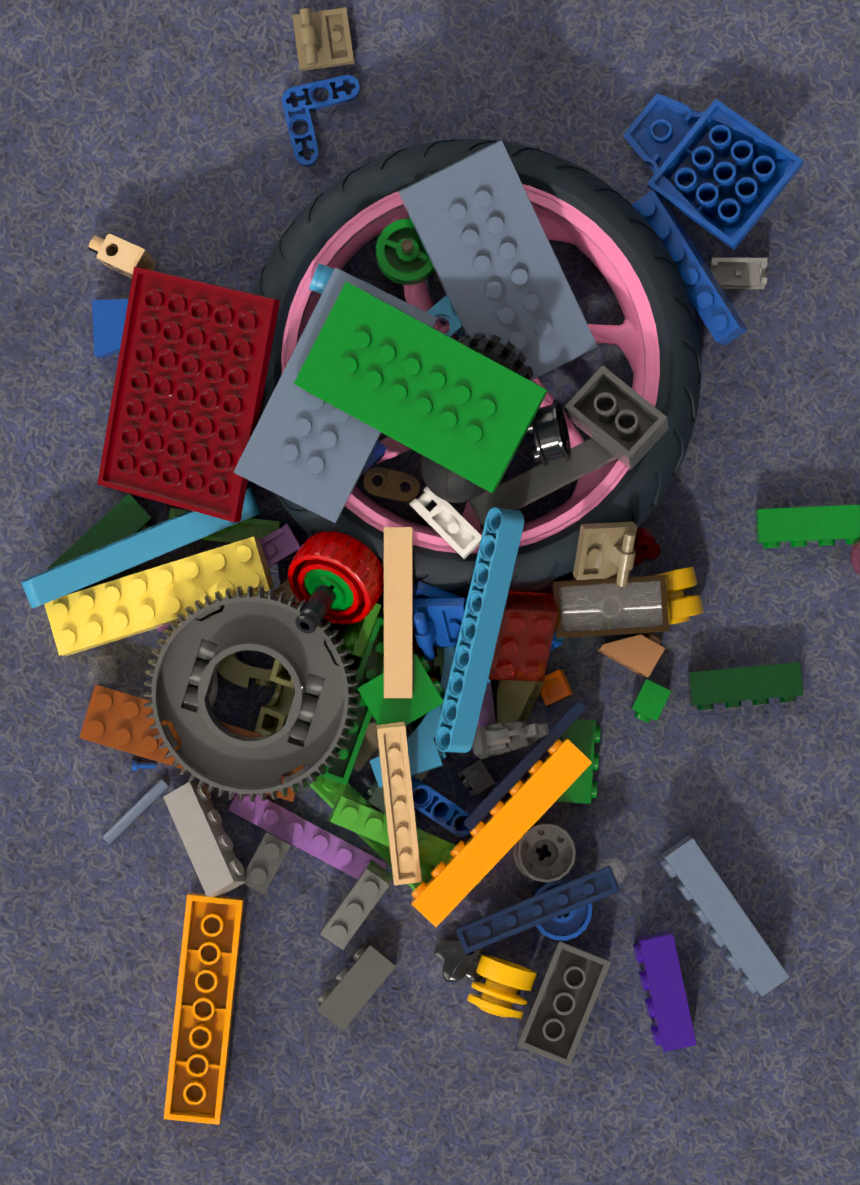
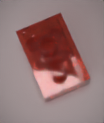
(524, 637)

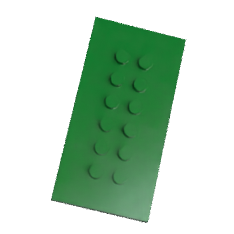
(420, 387)

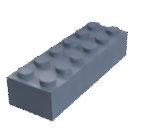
(724, 915)

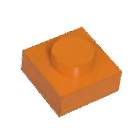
(555, 688)

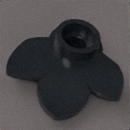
(456, 962)

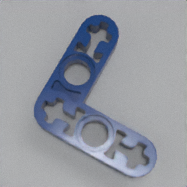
(302, 111)

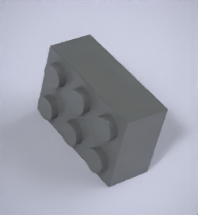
(616, 417)

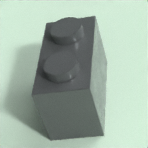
(266, 862)

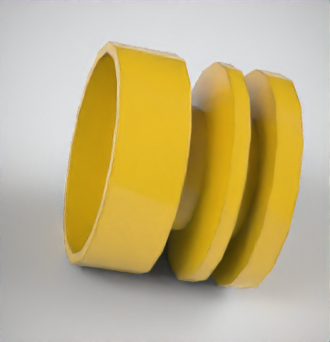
(501, 986)

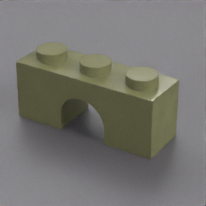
(275, 713)

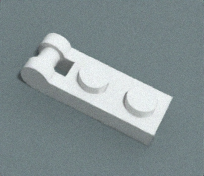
(447, 523)

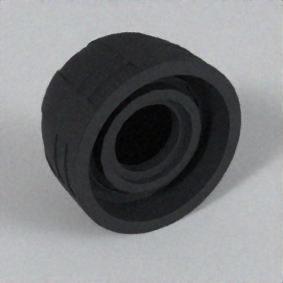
(448, 484)

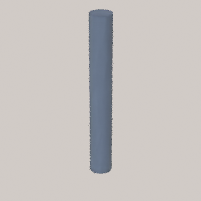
(135, 811)

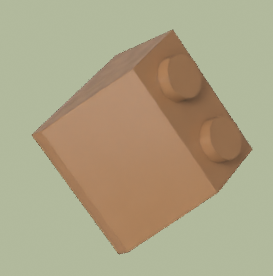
(635, 653)

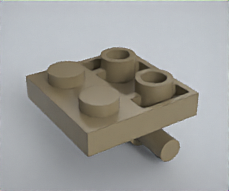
(322, 38)
(605, 551)

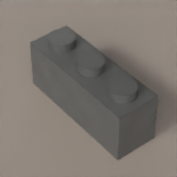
(356, 904)
(355, 986)

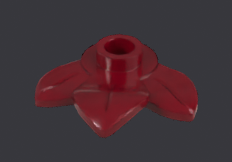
(645, 546)

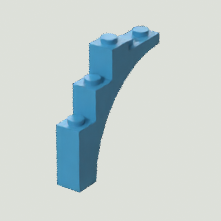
(421, 743)

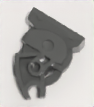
(506, 737)

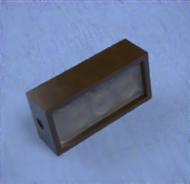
(605, 608)

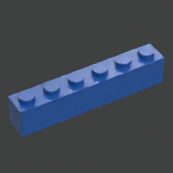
(698, 279)

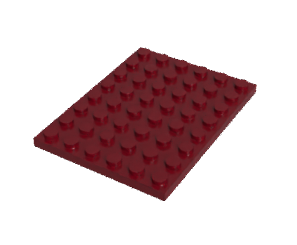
(187, 392)

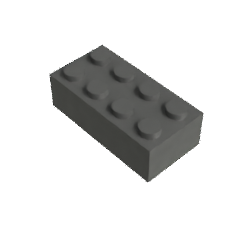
(563, 1002)

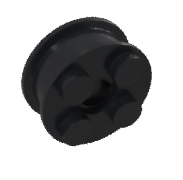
(550, 434)

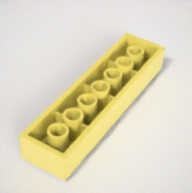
(154, 596)

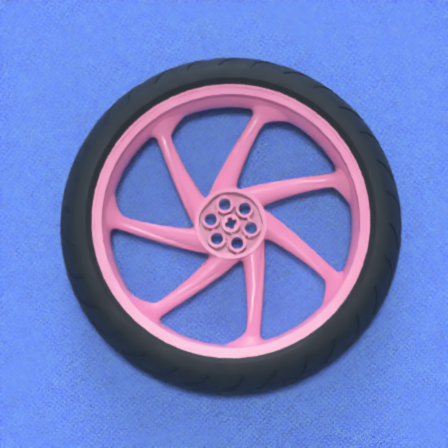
(655, 338)

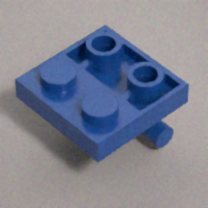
(437, 623)

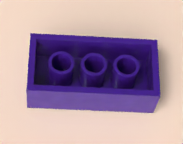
(666, 991)

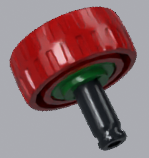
(336, 579)

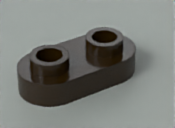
(391, 484)

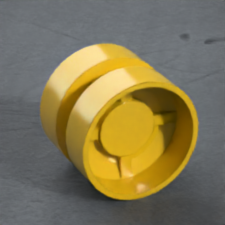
(682, 605)

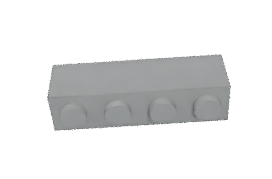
(205, 839)

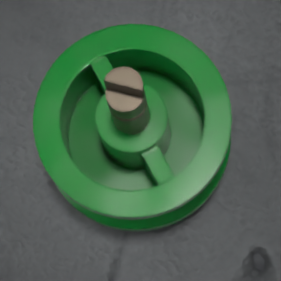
(403, 254)

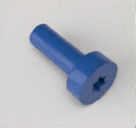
(147, 765)

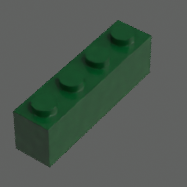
(121, 521)
(744, 684)

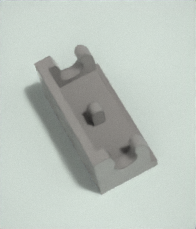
(739, 272)

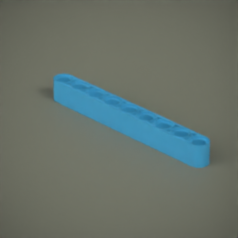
(128, 553)
(479, 630)

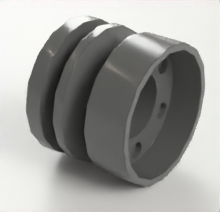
(557, 844)

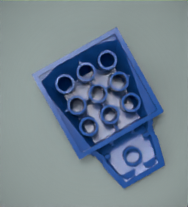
(711, 164)

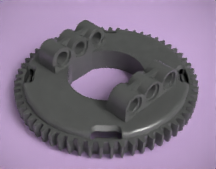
(185, 680)

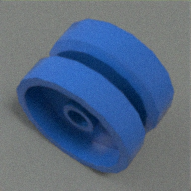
(567, 925)

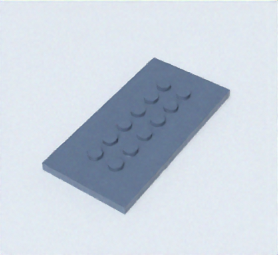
(497, 259)
(305, 444)

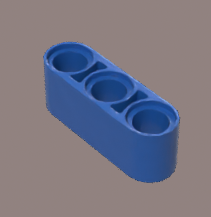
(446, 814)

